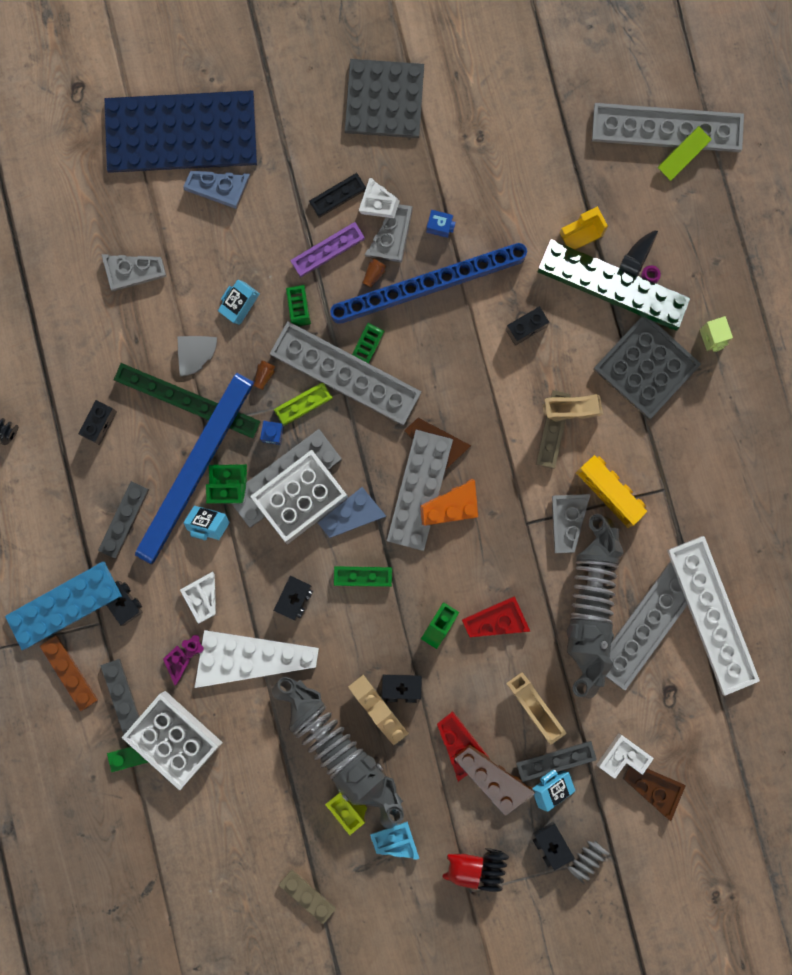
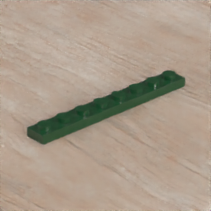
(181, 398)

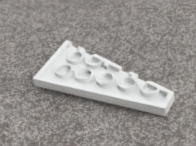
(241, 657)

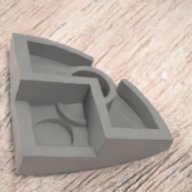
(194, 352)

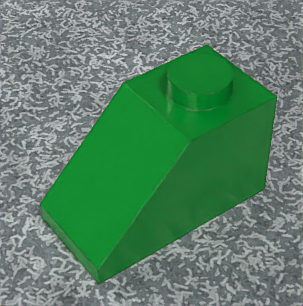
(440, 625)

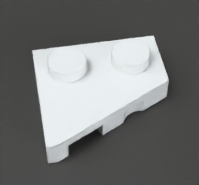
(378, 201)
(201, 597)

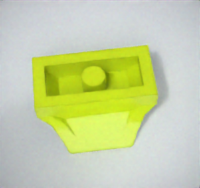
(348, 815)

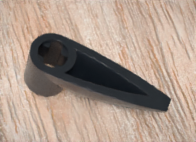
(636, 257)

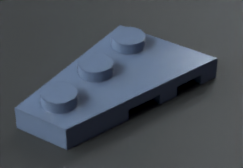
(217, 187)
(351, 514)

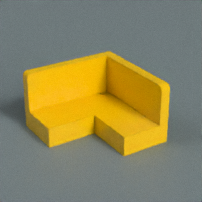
(585, 230)

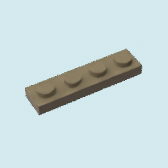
(551, 438)

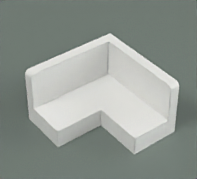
(622, 752)

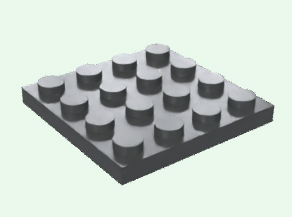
(384, 98)
(647, 366)

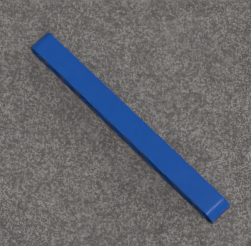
(422, 290)
(194, 468)

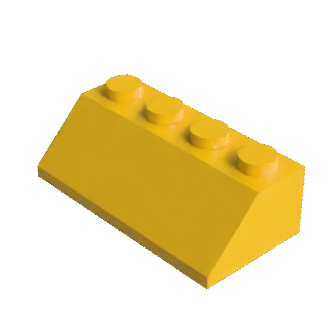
(611, 491)

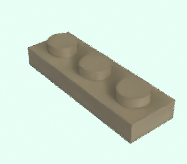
(307, 896)

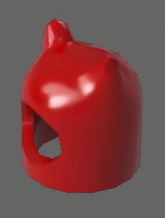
(464, 870)

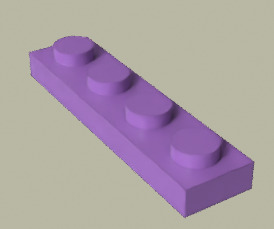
(327, 249)

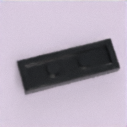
(337, 195)

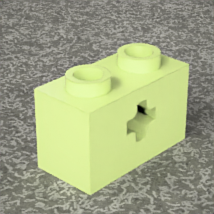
(716, 334)

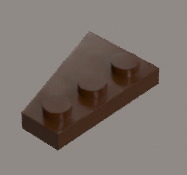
(458, 446)
(656, 789)

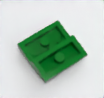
(226, 483)

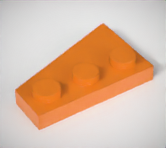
(452, 506)

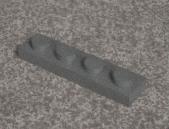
(123, 520)
(120, 694)
(556, 760)

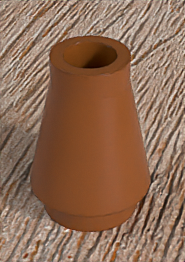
(374, 272)
(263, 374)

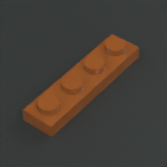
(68, 673)

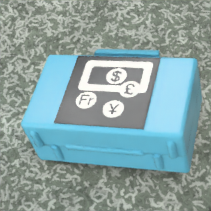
(238, 301)
(206, 523)
(553, 789)

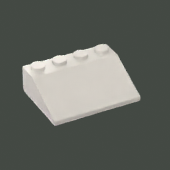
(299, 497)
(172, 740)

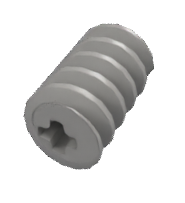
(587, 861)

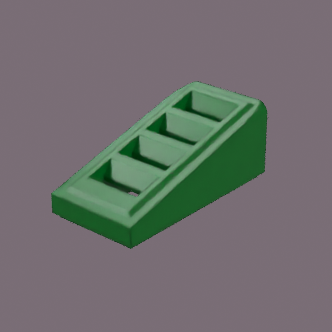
(298, 318)
(369, 327)

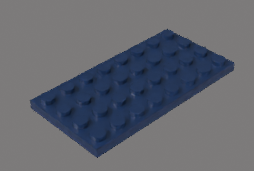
(180, 131)

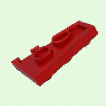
(496, 620)
(456, 738)

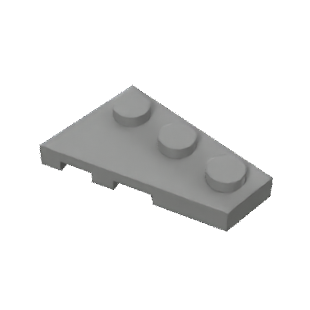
(392, 237)
(130, 271)
(567, 520)

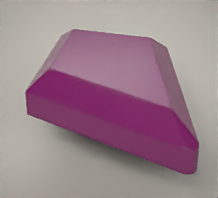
(176, 663)

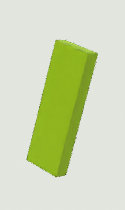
(684, 153)
(303, 404)

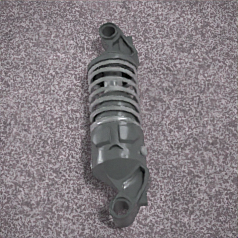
(590, 627)
(350, 767)

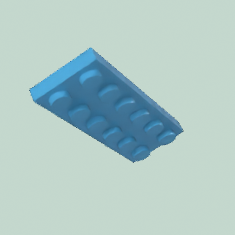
(63, 606)

